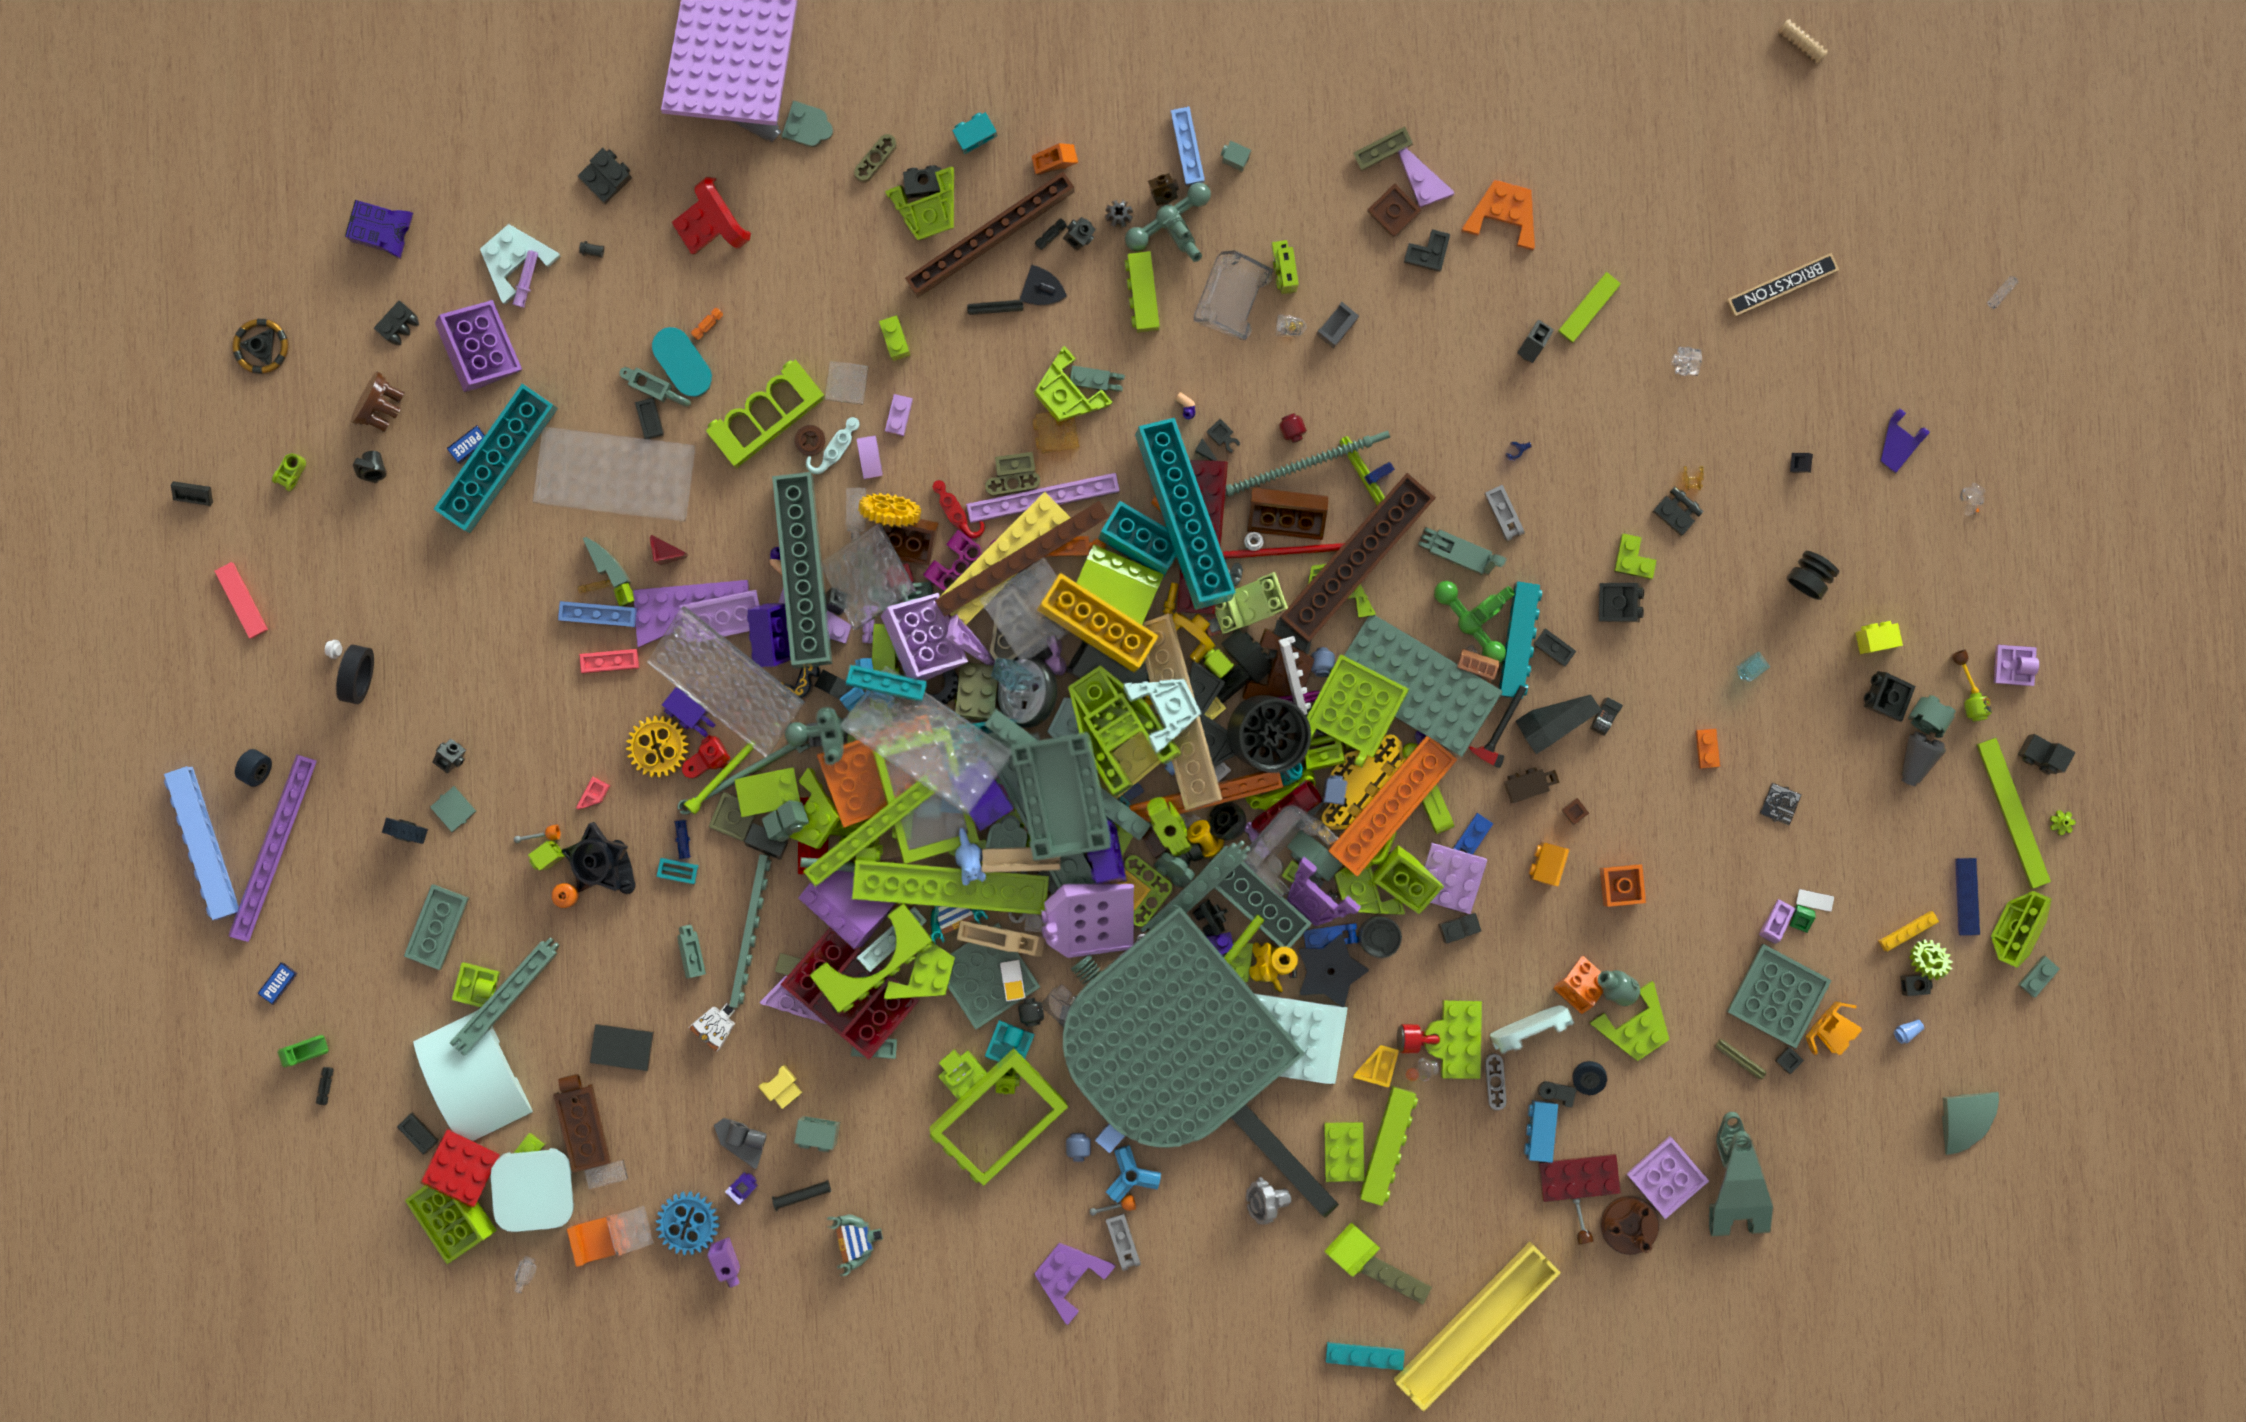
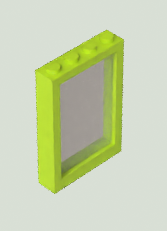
(930, 826)

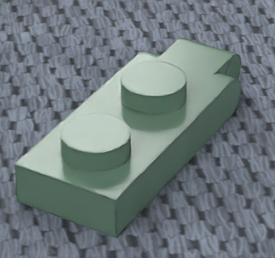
(690, 952)

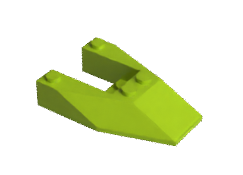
(1111, 720)

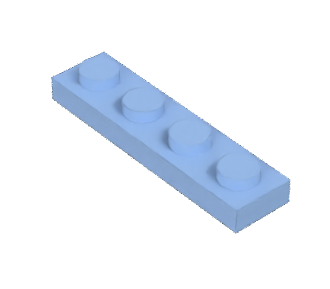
(1187, 146)

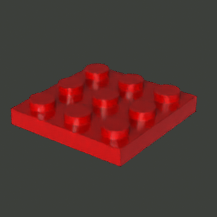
(459, 1168)

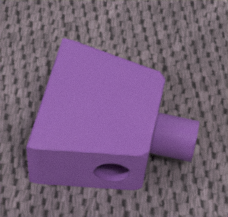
(724, 1261)

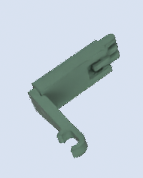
(1461, 552)

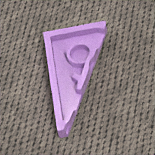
(1424, 183)

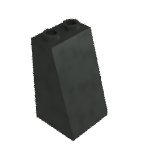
(1089, 658)

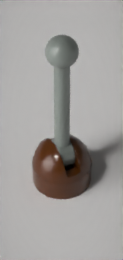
(1584, 1235)

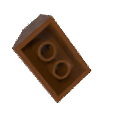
(913, 542)

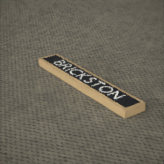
(1782, 284)

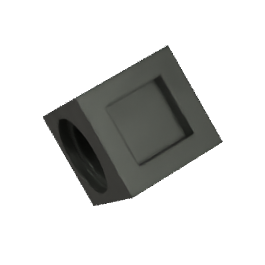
(1908, 981)

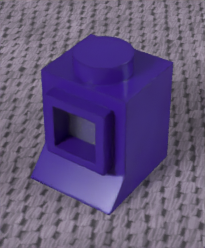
(742, 1188)

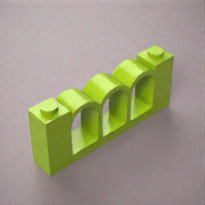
(729, 444)

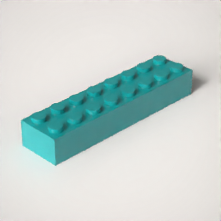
(495, 458)

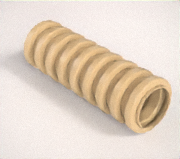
(1803, 41)

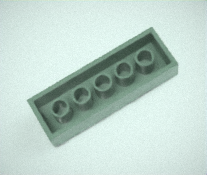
(1254, 897)

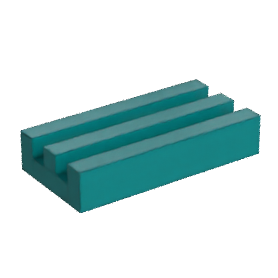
(693, 874)

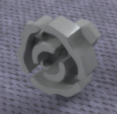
(1265, 1201)

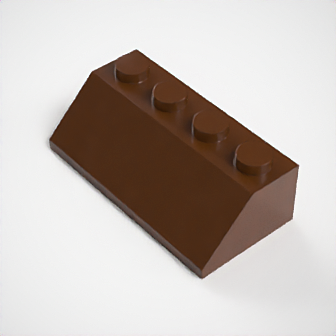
(1287, 513)

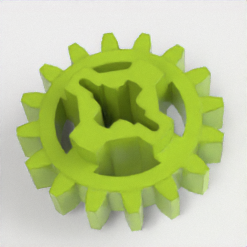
(1930, 959)

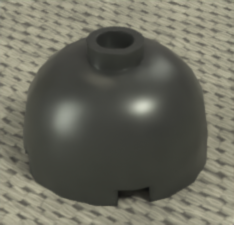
(1227, 821)

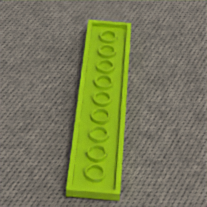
(944, 887)

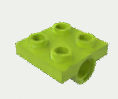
(475, 984)

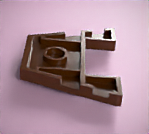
(1277, 682)

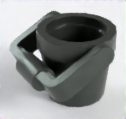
(370, 467)

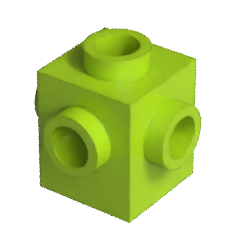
(1008, 1082)

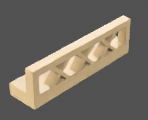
(1015, 860)

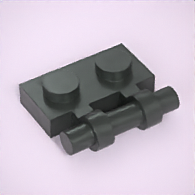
(1674, 515)

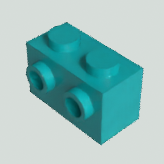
(974, 132)

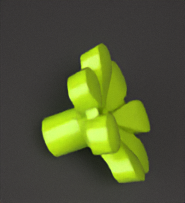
(2062, 822)

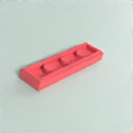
(241, 600)

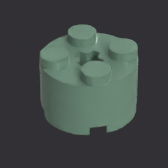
(1931, 716)

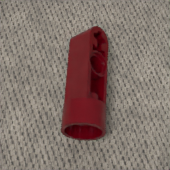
(1303, 796)

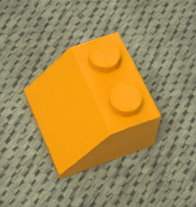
(1548, 864)

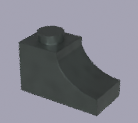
(1459, 928)

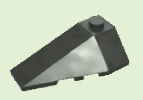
(1550, 723)

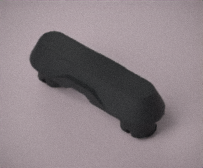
(626, 873)

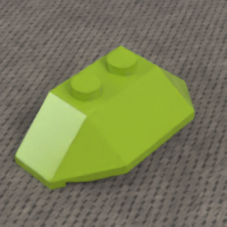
(2020, 927)

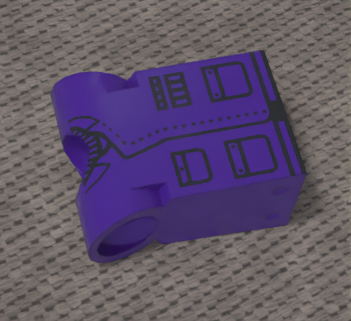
(378, 227)

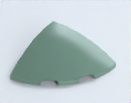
(1967, 1119)

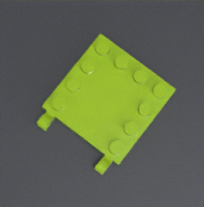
(1356, 707)

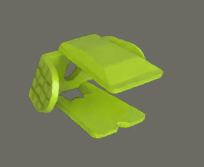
(1162, 817)

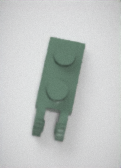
(1095, 378)

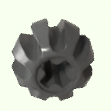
(1118, 219)

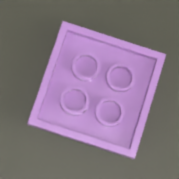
(1459, 875)
(1667, 1177)

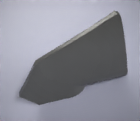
(741, 1141)

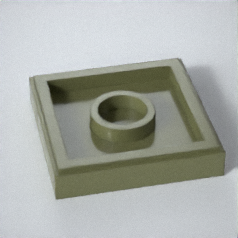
(728, 818)

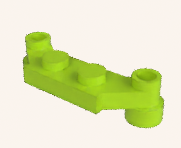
(1267, 800)

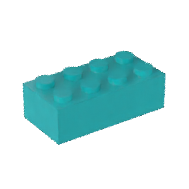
(1139, 538)

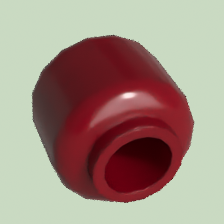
(1292, 427)

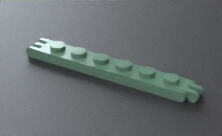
(1202, 883)
(505, 996)

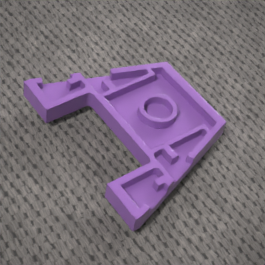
(1312, 901)
(1063, 1270)

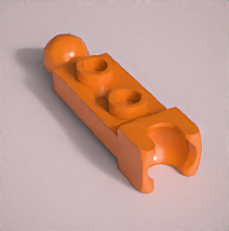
(1077, 547)

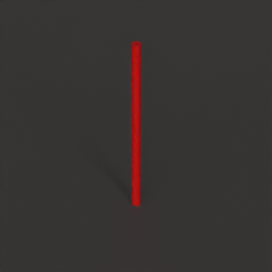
(1282, 551)

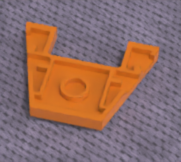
(1506, 204)

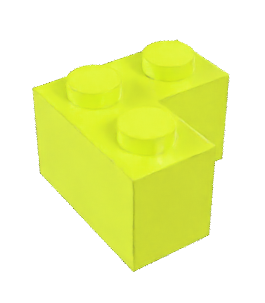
(1878, 638)

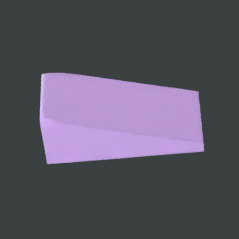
(1777, 922)

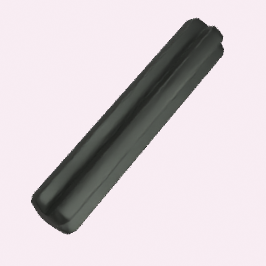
(995, 307)

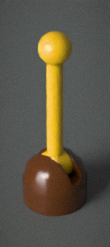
(1961, 658)

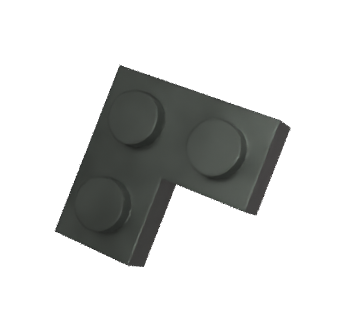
(1430, 256)

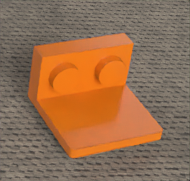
(1581, 986)

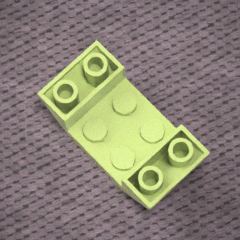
(1251, 604)

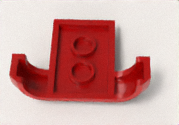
(708, 220)

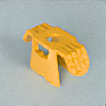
(1833, 1030)

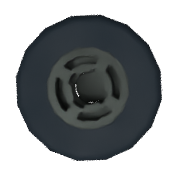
(253, 767)

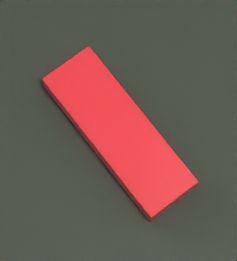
(609, 661)

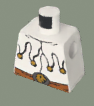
(714, 1026)

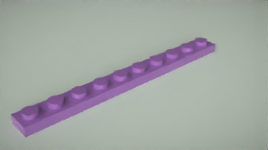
(272, 848)

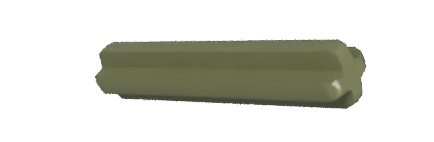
(1740, 1059)

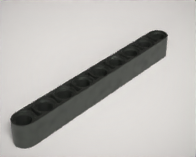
(1285, 1161)

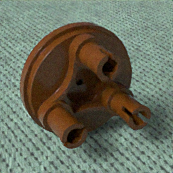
(373, 400)
(1629, 1225)

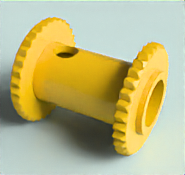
(1199, 833)
(1291, 959)

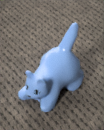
(968, 858)

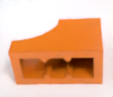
(1054, 158)

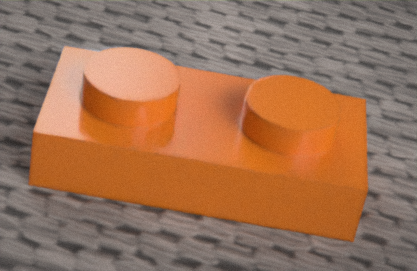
(1707, 748)

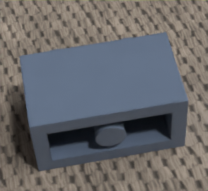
(1334, 790)

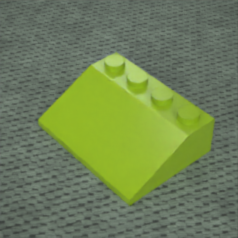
(1120, 582)
(449, 1223)

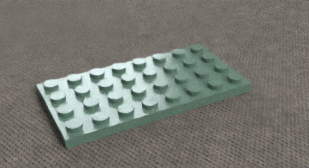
(1441, 698)

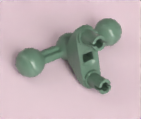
(1170, 219)
(827, 727)

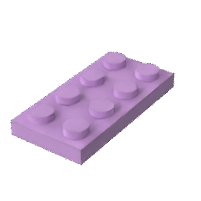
(726, 613)

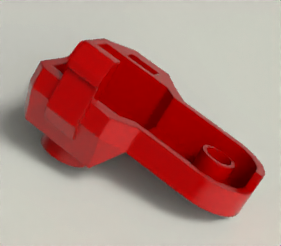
(709, 756)

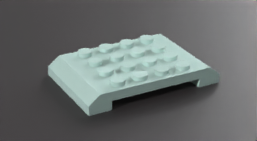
(1316, 1030)

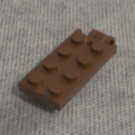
(581, 1124)

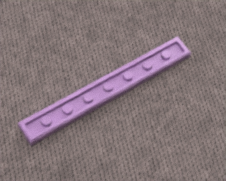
(1060, 494)

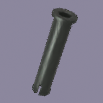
(801, 1195)

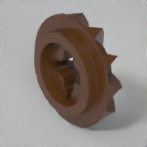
(812, 431)

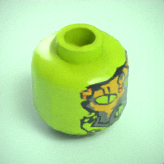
(1977, 707)

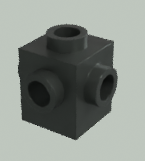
(1079, 233)
(449, 756)

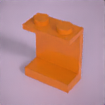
(591, 1241)

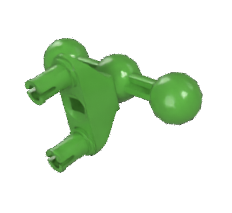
(1471, 621)

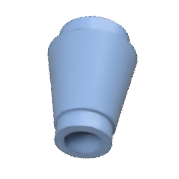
(1906, 1032)

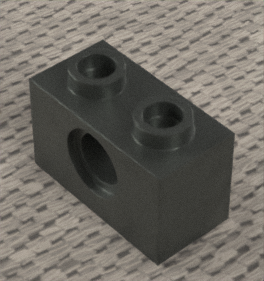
(912, 177)

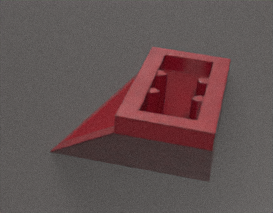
(664, 552)

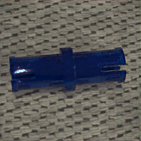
(682, 839)

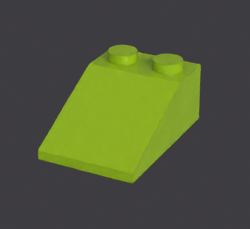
(766, 791)
(1407, 880)

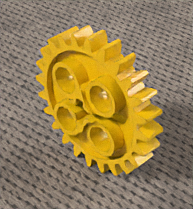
(889, 509)
(640, 752)

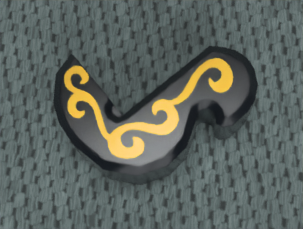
(804, 682)

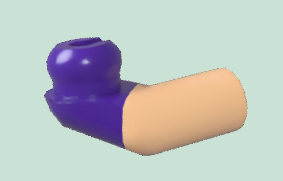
(1188, 406)
(775, 560)

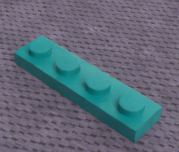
(886, 683)
(1365, 1356)

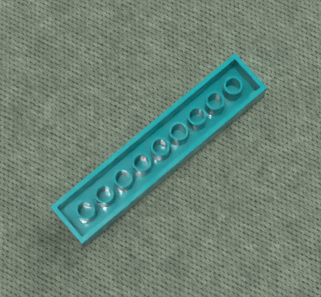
(1185, 513)

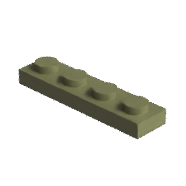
(1397, 1279)

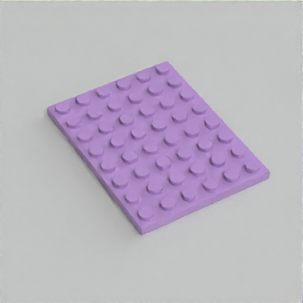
(730, 59)

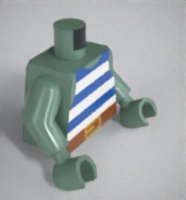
(854, 1240)

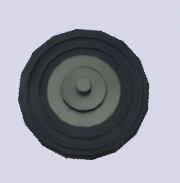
(1589, 1078)

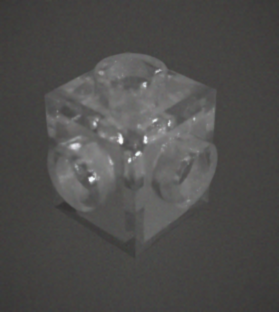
(1687, 361)

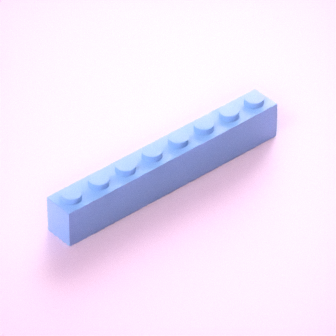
(202, 843)

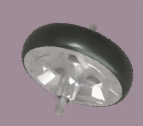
(1039, 699)

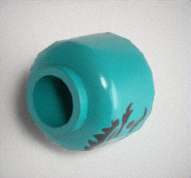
(1291, 775)

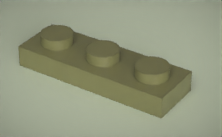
(1383, 148)

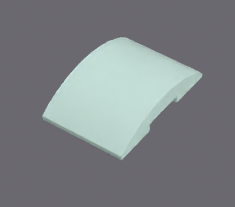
(471, 1090)

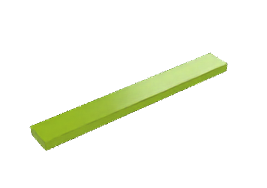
(2013, 813)
(867, 833)

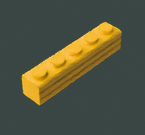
(1908, 931)

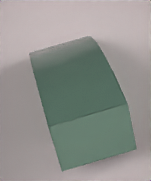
(606, 563)

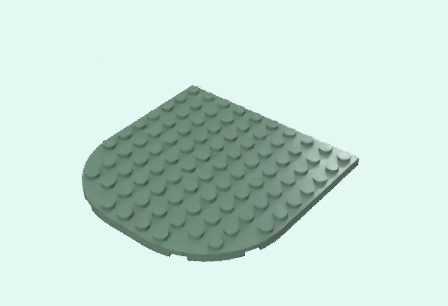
(1172, 1038)

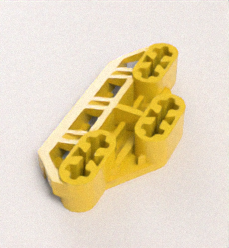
(1359, 781)

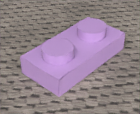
(898, 415)

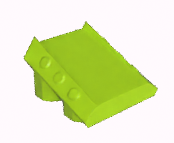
(1352, 1249)

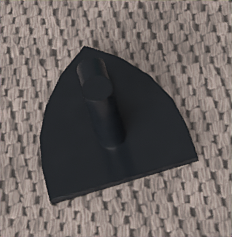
(1042, 288)

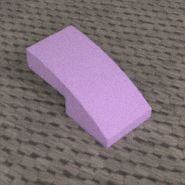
(869, 457)

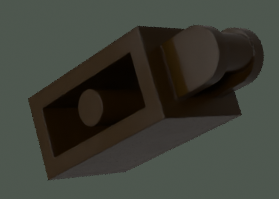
(1529, 784)

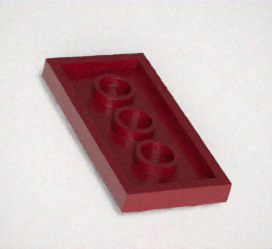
(1579, 1177)

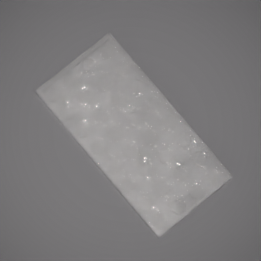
(614, 474)
(725, 681)
(929, 744)

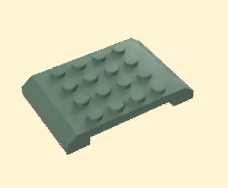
(1061, 796)

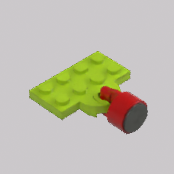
(1452, 1039)

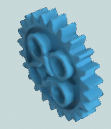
(703, 1229)

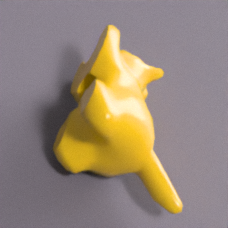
(1263, 969)

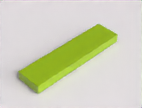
(1589, 307)

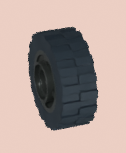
(404, 830)

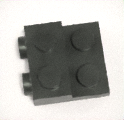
(605, 175)
(1620, 602)
(1889, 695)

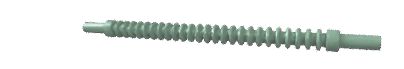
(1366, 441)

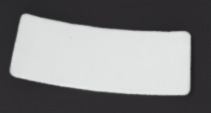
(1815, 900)

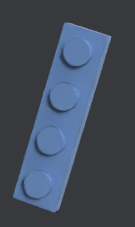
(597, 614)

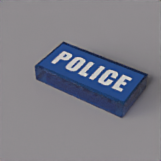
(466, 444)
(277, 983)

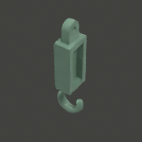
(654, 387)

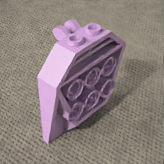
(1089, 919)

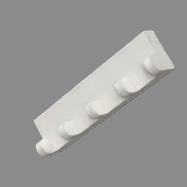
(1293, 674)

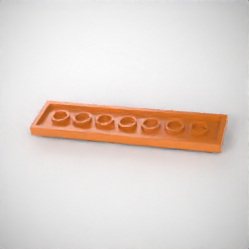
(1392, 805)

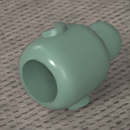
(1619, 987)

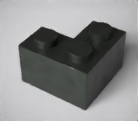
(1248, 655)
(2048, 756)

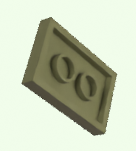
(976, 691)

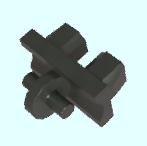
(1214, 917)

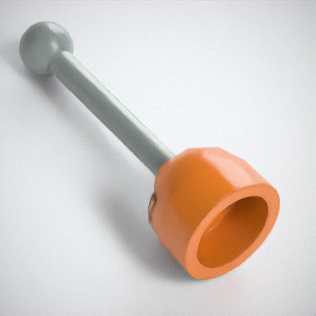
(551, 832)
(1127, 1203)

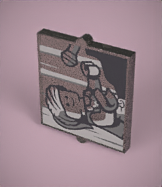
(1780, 804)

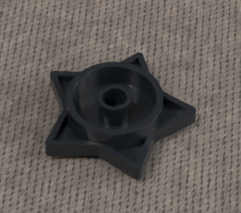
(595, 860)
(1333, 956)

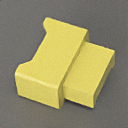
(781, 1087)

